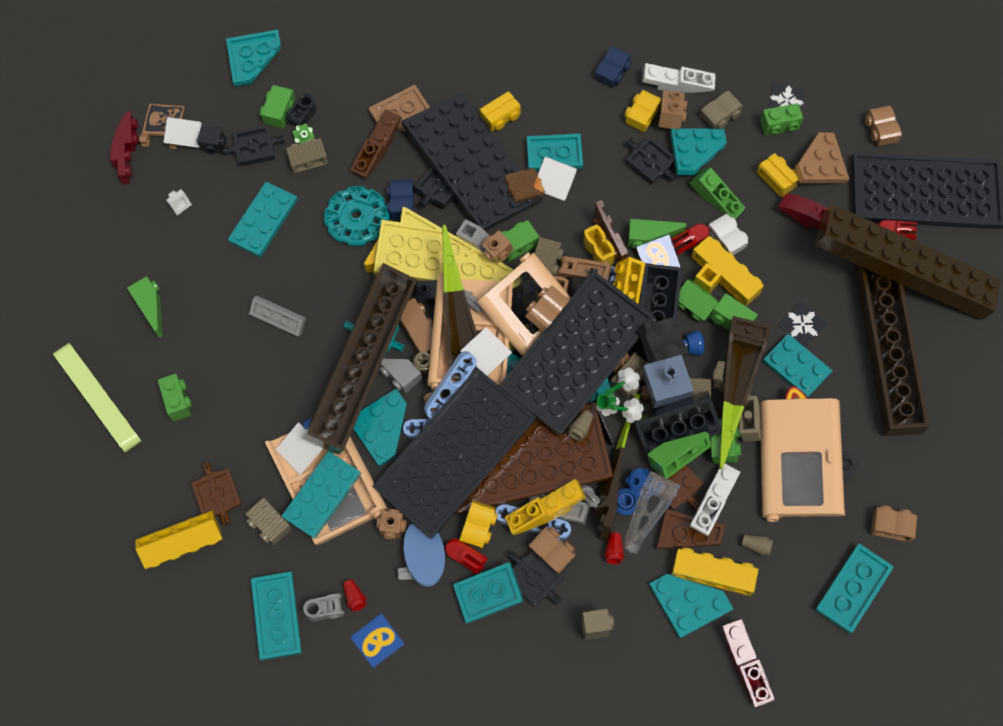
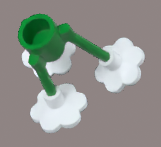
(608, 403)

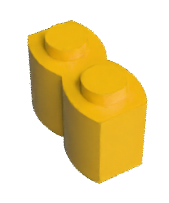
(643, 110)
(598, 246)
(478, 524)

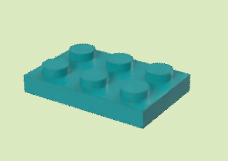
(561, 148)
(797, 365)
(488, 593)

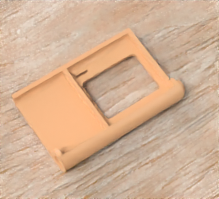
(479, 288)

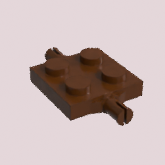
(689, 484)
(216, 492)

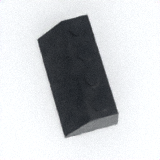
(660, 291)
(678, 421)

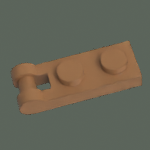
(582, 267)

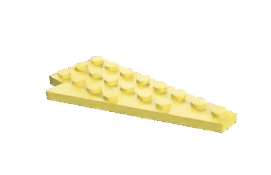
(416, 250)

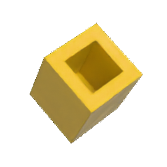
(708, 278)

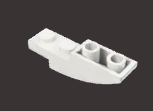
(682, 80)
(714, 499)

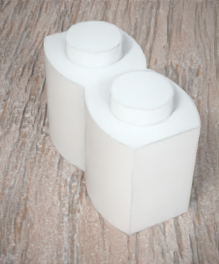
(728, 235)

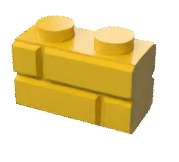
(500, 111)
(778, 175)

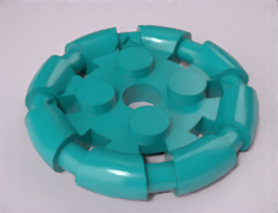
(359, 225)

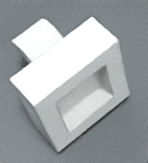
(178, 201)

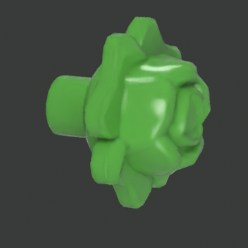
(303, 133)

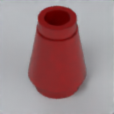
(614, 550)
(354, 596)

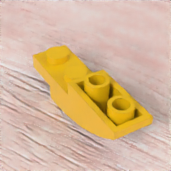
(545, 509)

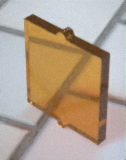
(524, 184)

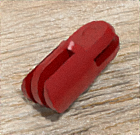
(901, 227)
(693, 236)
(466, 555)

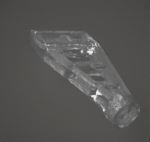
(657, 486)

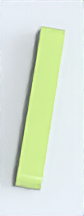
(97, 397)

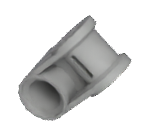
(325, 606)

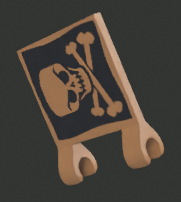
(156, 122)

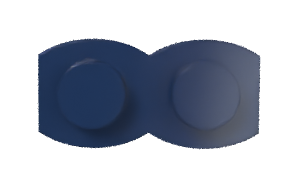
(613, 66)
(401, 195)

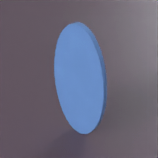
(423, 556)

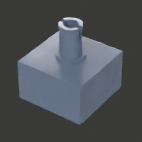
(667, 381)

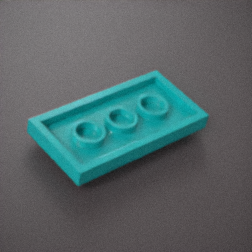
(263, 219)
(321, 494)
(854, 588)
(276, 616)

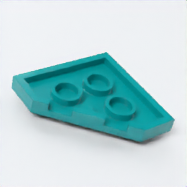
(251, 55)
(695, 148)
(381, 426)
(689, 603)

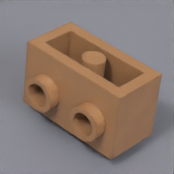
(672, 110)

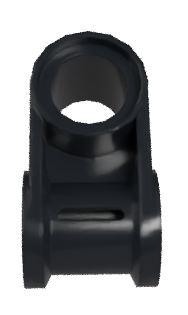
(299, 113)

